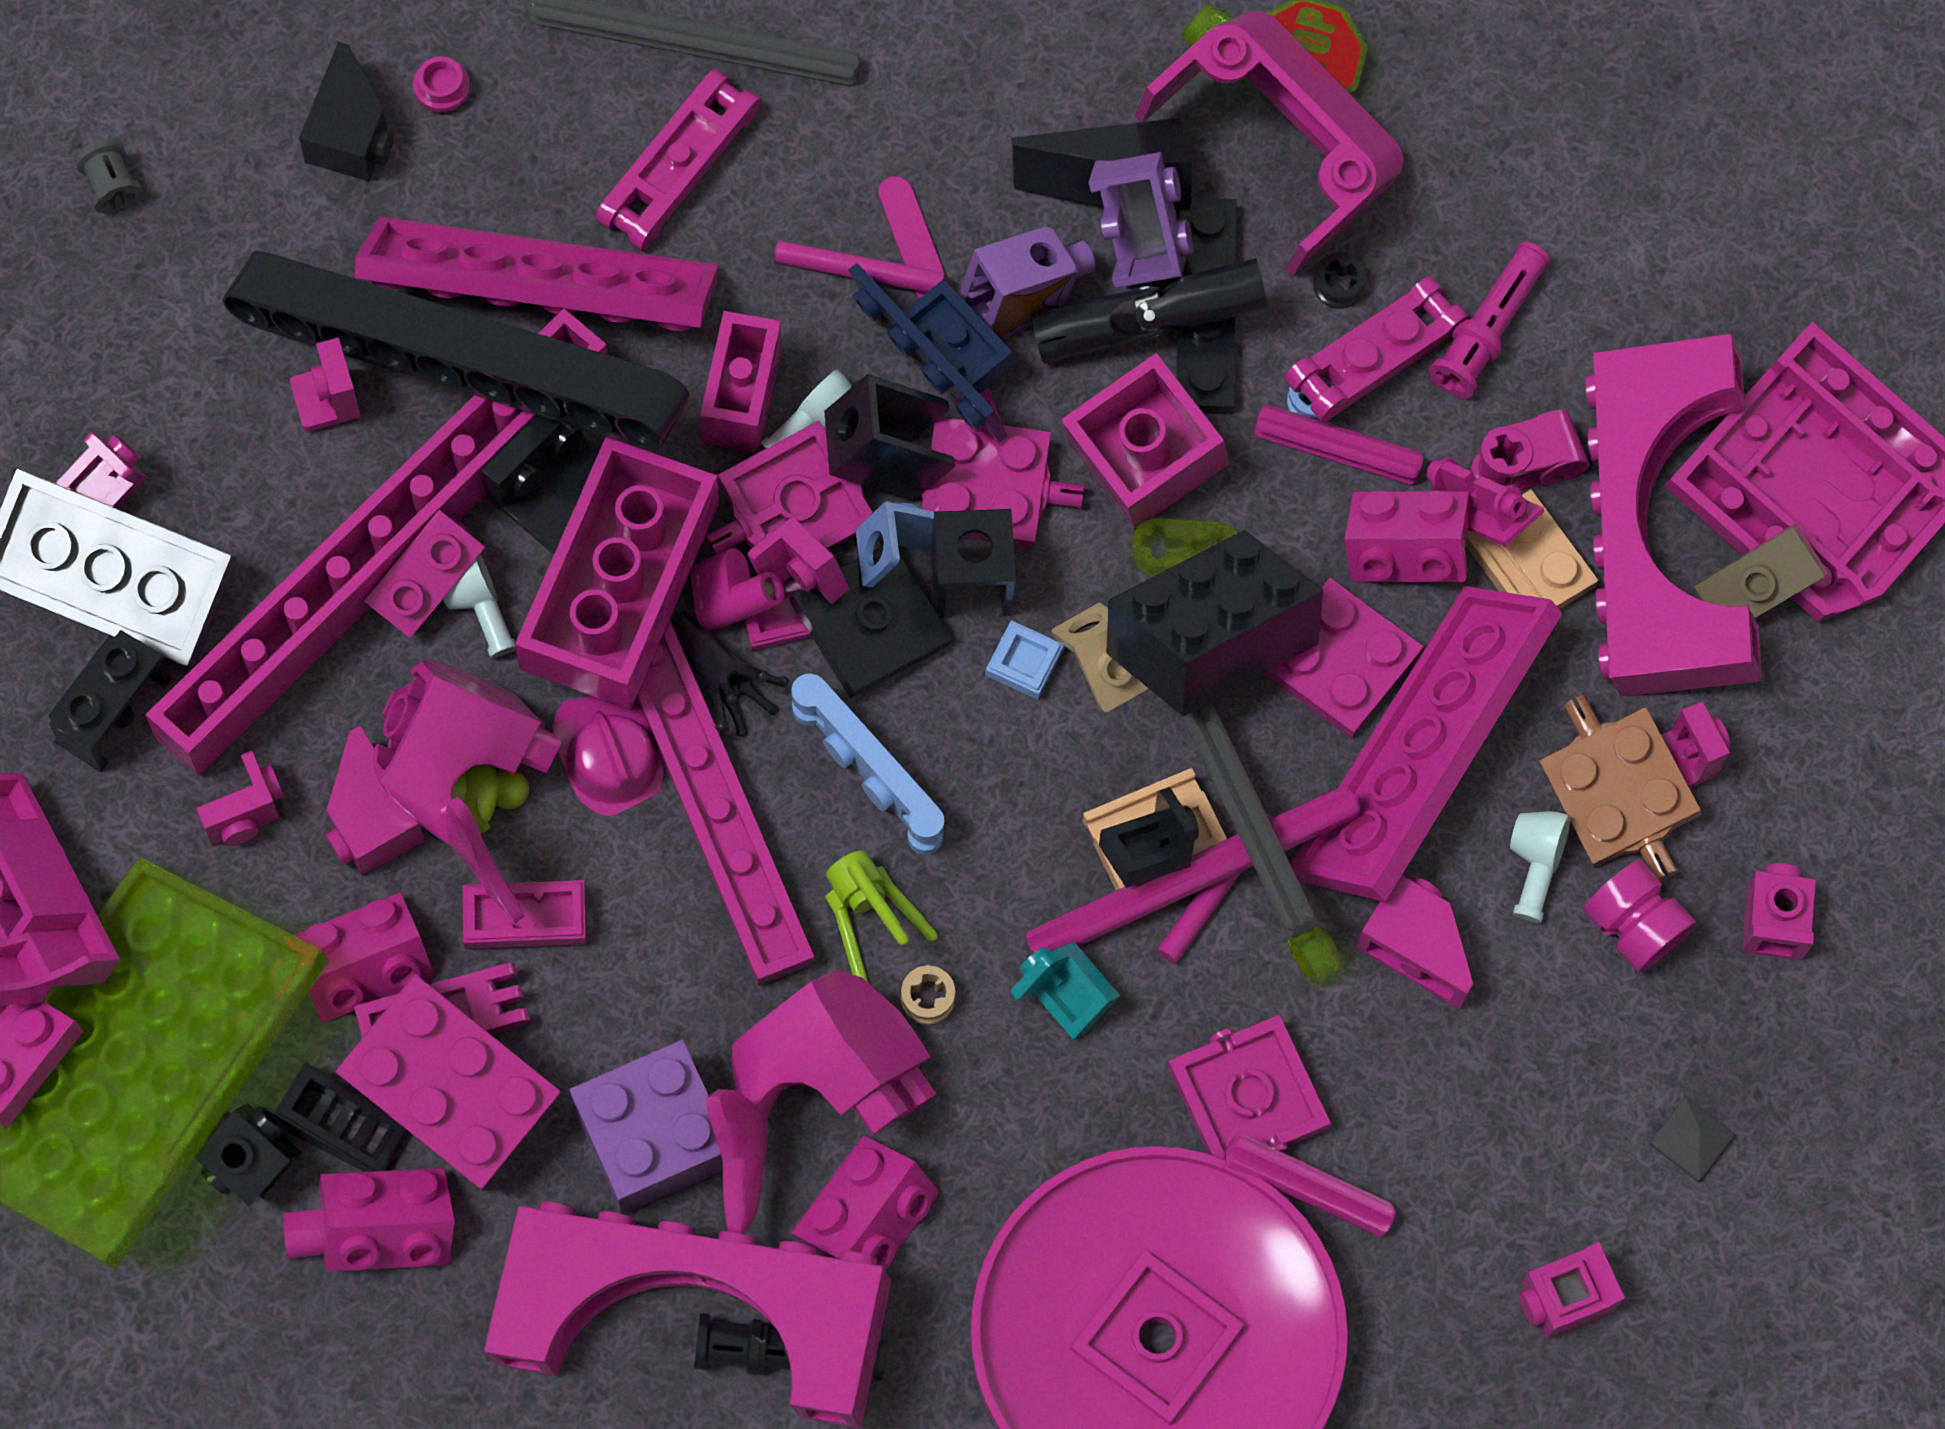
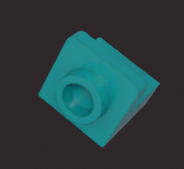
(1067, 987)

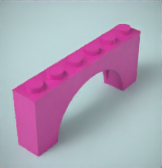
(1644, 409)
(574, 1267)

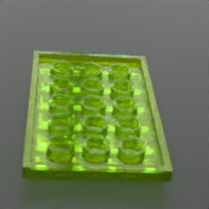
(156, 1062)

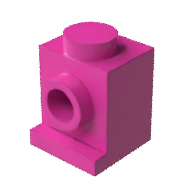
(1775, 931)

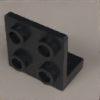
(541, 477)

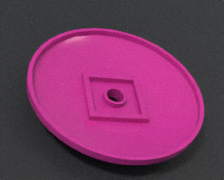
(1170, 1244)

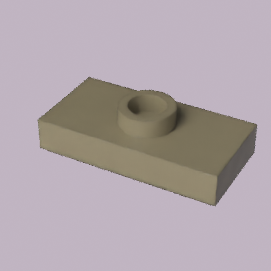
(1765, 574)

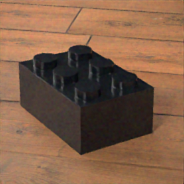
(1214, 622)

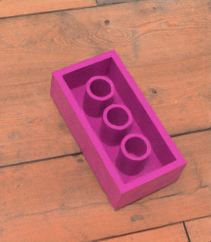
(617, 572)

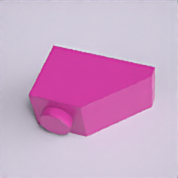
(363, 817)
(1419, 940)

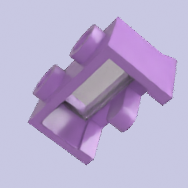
(1142, 218)

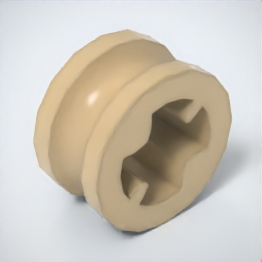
(913, 984)

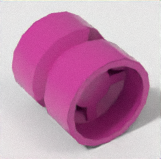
(1641, 918)

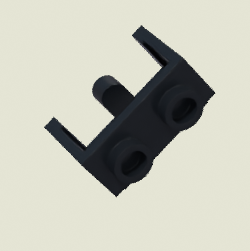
(103, 696)

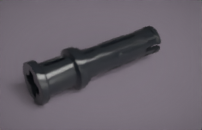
(751, 1347)

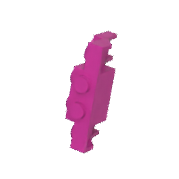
(45, 915)

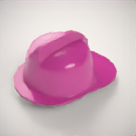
(607, 754)

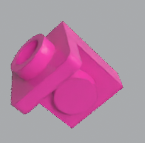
(326, 392)
(799, 554)

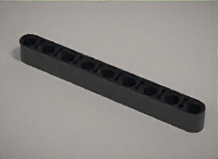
(458, 349)

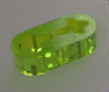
(1175, 534)

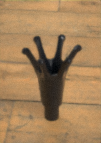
(723, 672)

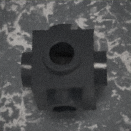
(266, 1150)

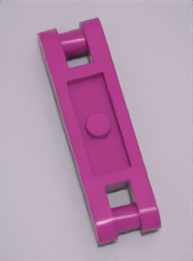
(678, 158)
(1375, 350)

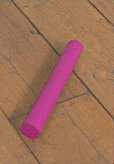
(839, 263)
(1194, 918)

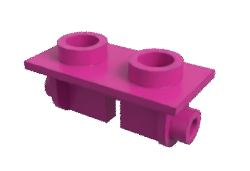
(1496, 510)
(425, 573)

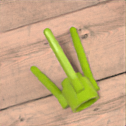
(863, 887)

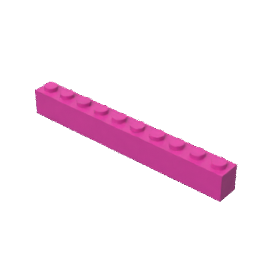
(330, 586)

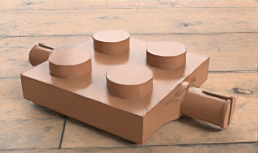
(1620, 787)

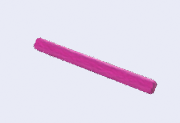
(1206, 869)

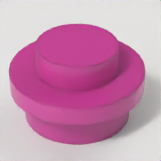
(441, 84)

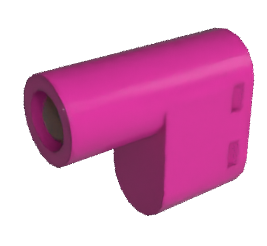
(727, 593)

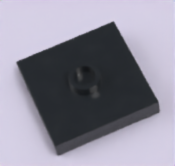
(874, 629)

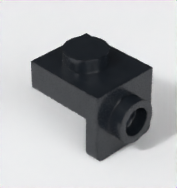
(1152, 843)

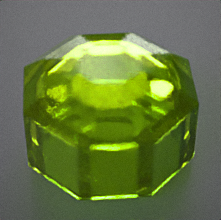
(1315, 955)

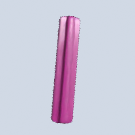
(1339, 444)
(1310, 1185)

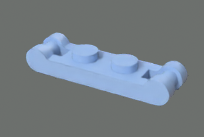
(853, 744)

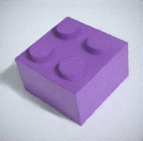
(649, 1127)

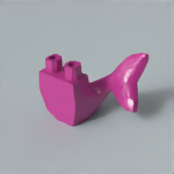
(438, 733)
(825, 1036)

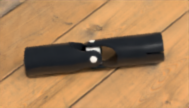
(1186, 302)

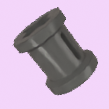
(108, 176)

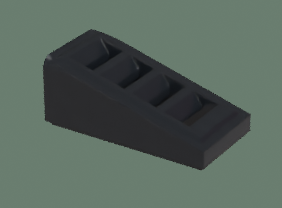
(329, 1141)

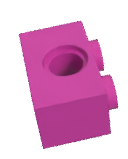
(741, 382)

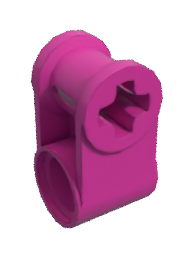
(1535, 450)

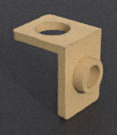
(1106, 678)

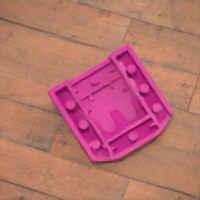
(1834, 456)

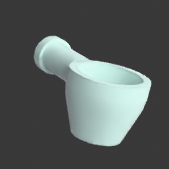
(812, 407)
(478, 592)
(1540, 841)

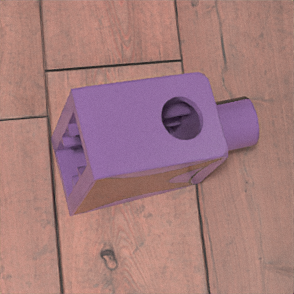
(1023, 278)

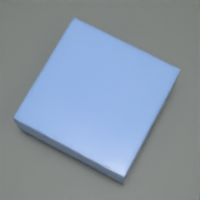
(1024, 660)

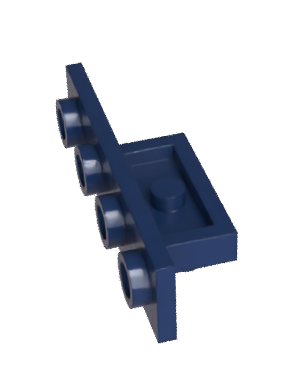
(951, 341)

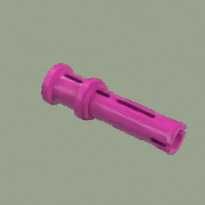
(1480, 336)

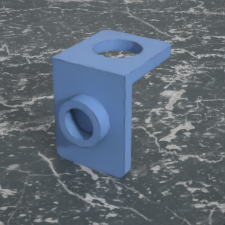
(894, 526)

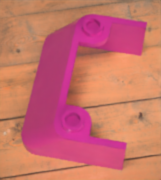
(1357, 151)

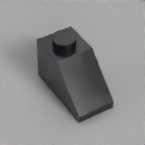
(346, 121)

